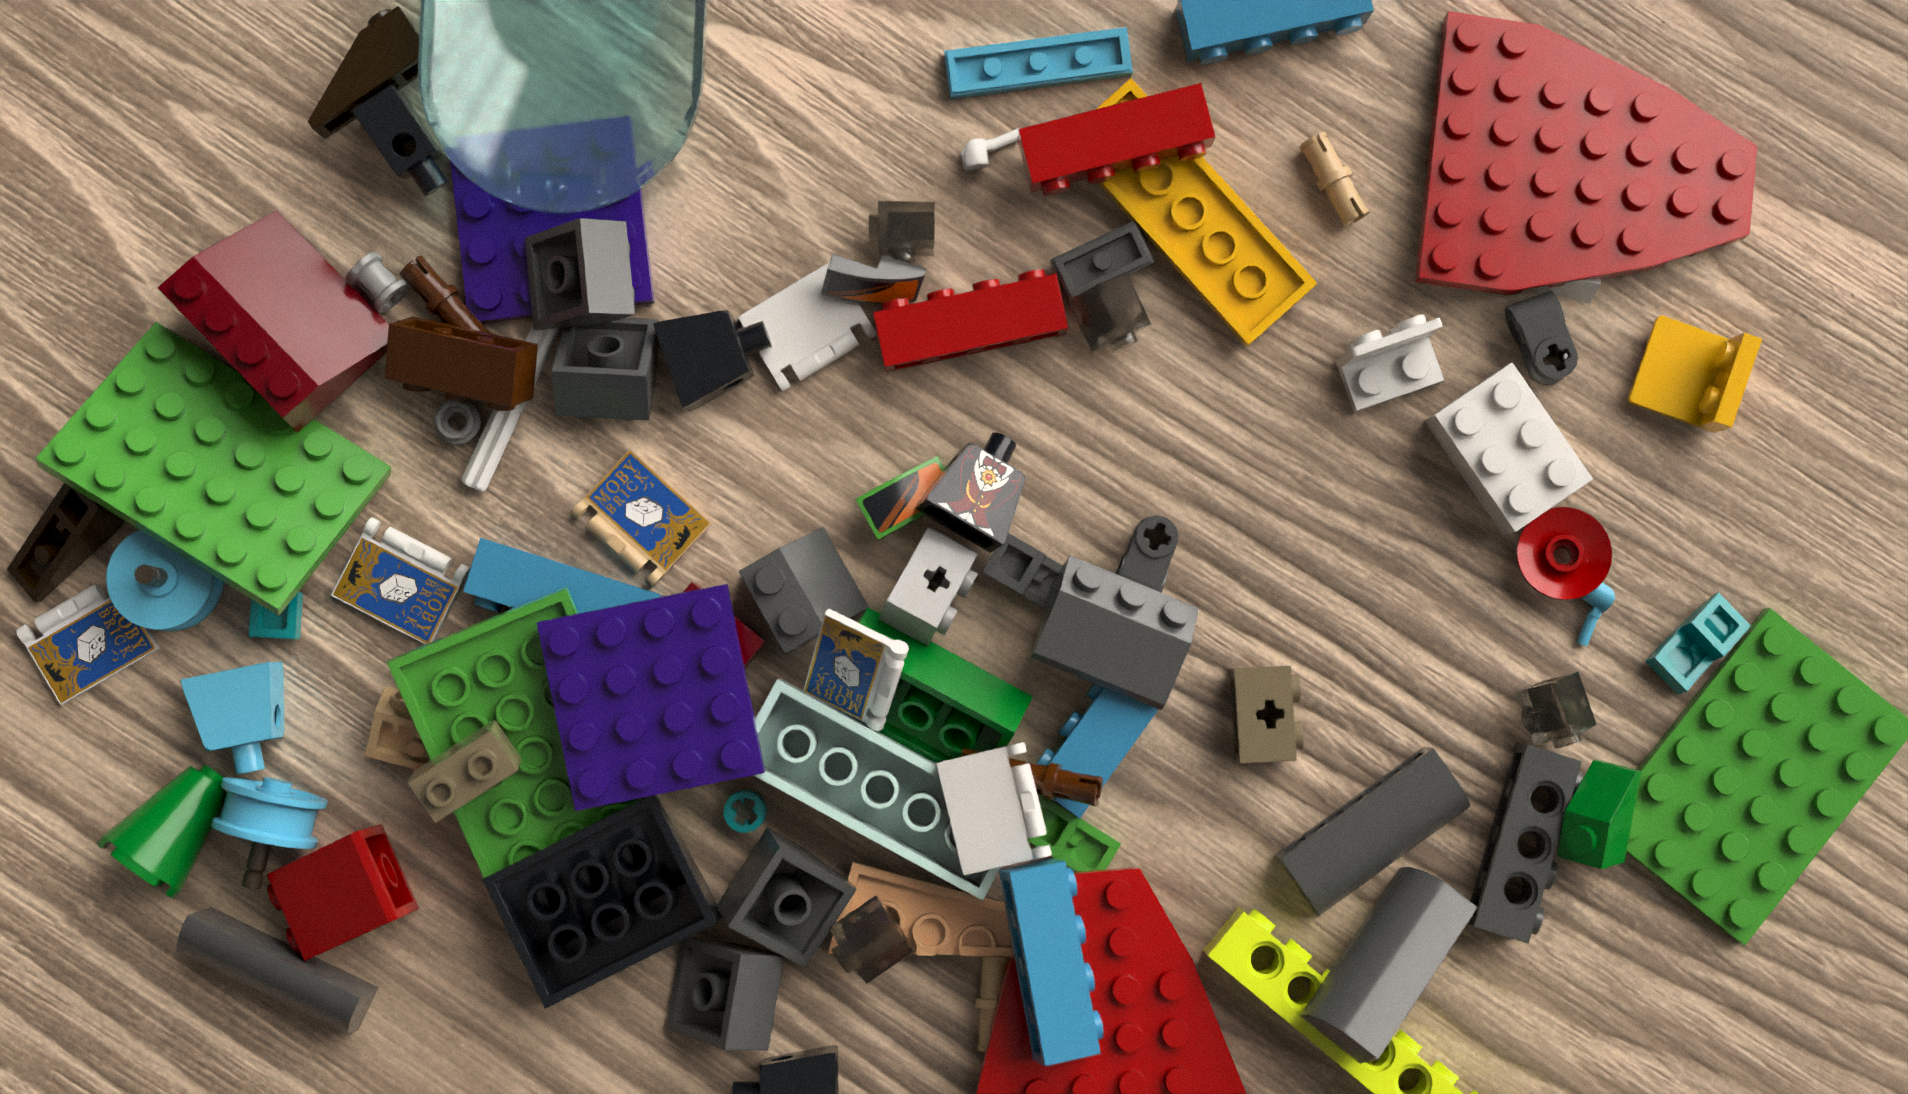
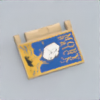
(641, 517)

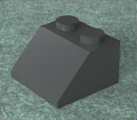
(580, 274)
(606, 370)
(799, 586)
(785, 898)
(725, 994)

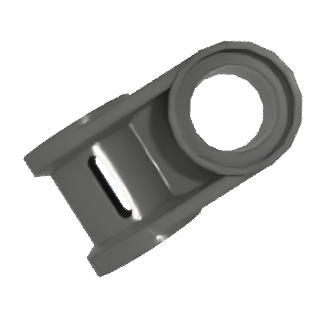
(1541, 331)
(1148, 565)

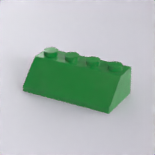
(947, 701)

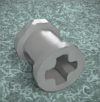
(377, 282)

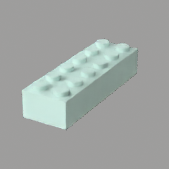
(861, 782)

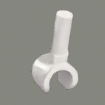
(975, 151)

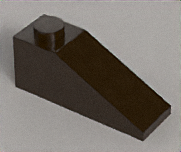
(379, 57)
(61, 542)

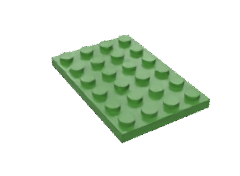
(214, 468)
(500, 675)
(1759, 774)

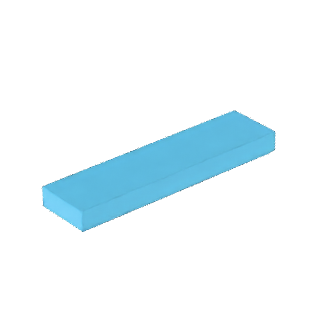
(1038, 63)

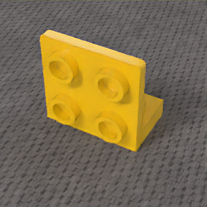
(1693, 374)

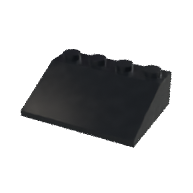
(602, 900)

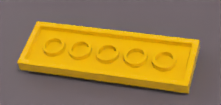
(1210, 238)

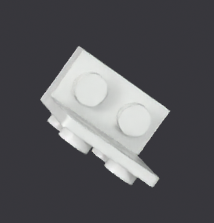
(1392, 365)

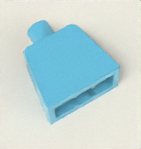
(239, 710)

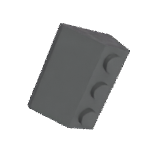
(1114, 632)

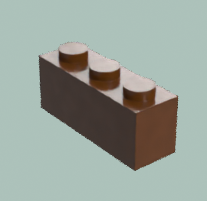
(461, 363)

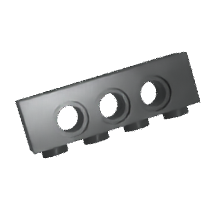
(1501, 859)

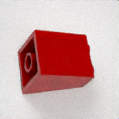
(341, 891)

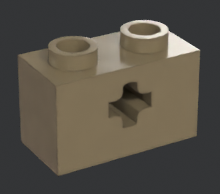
(1251, 737)
(464, 771)

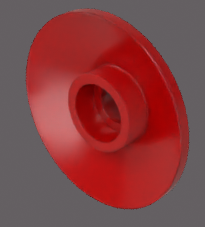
(1584, 541)

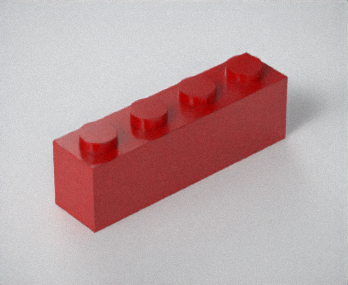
(1116, 139)
(971, 321)

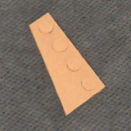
(933, 915)

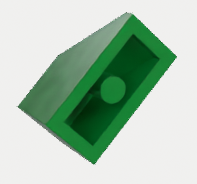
(1600, 816)

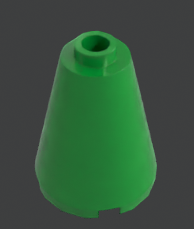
(168, 829)

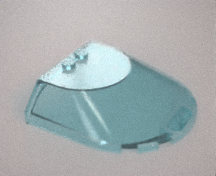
(561, 96)

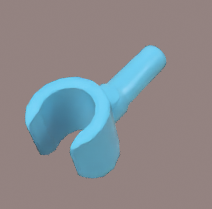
(1600, 600)

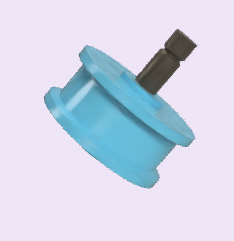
(159, 585)
(267, 815)

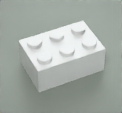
(1508, 449)

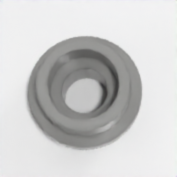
(443, 420)

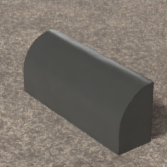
(1373, 829)
(1388, 963)
(276, 969)

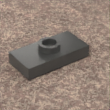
(1102, 259)

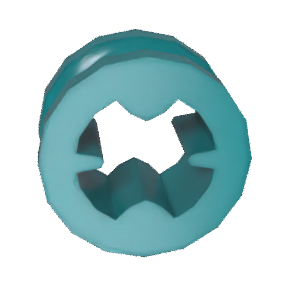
(759, 809)

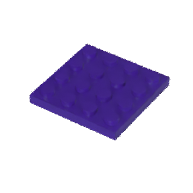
(495, 248)
(651, 697)

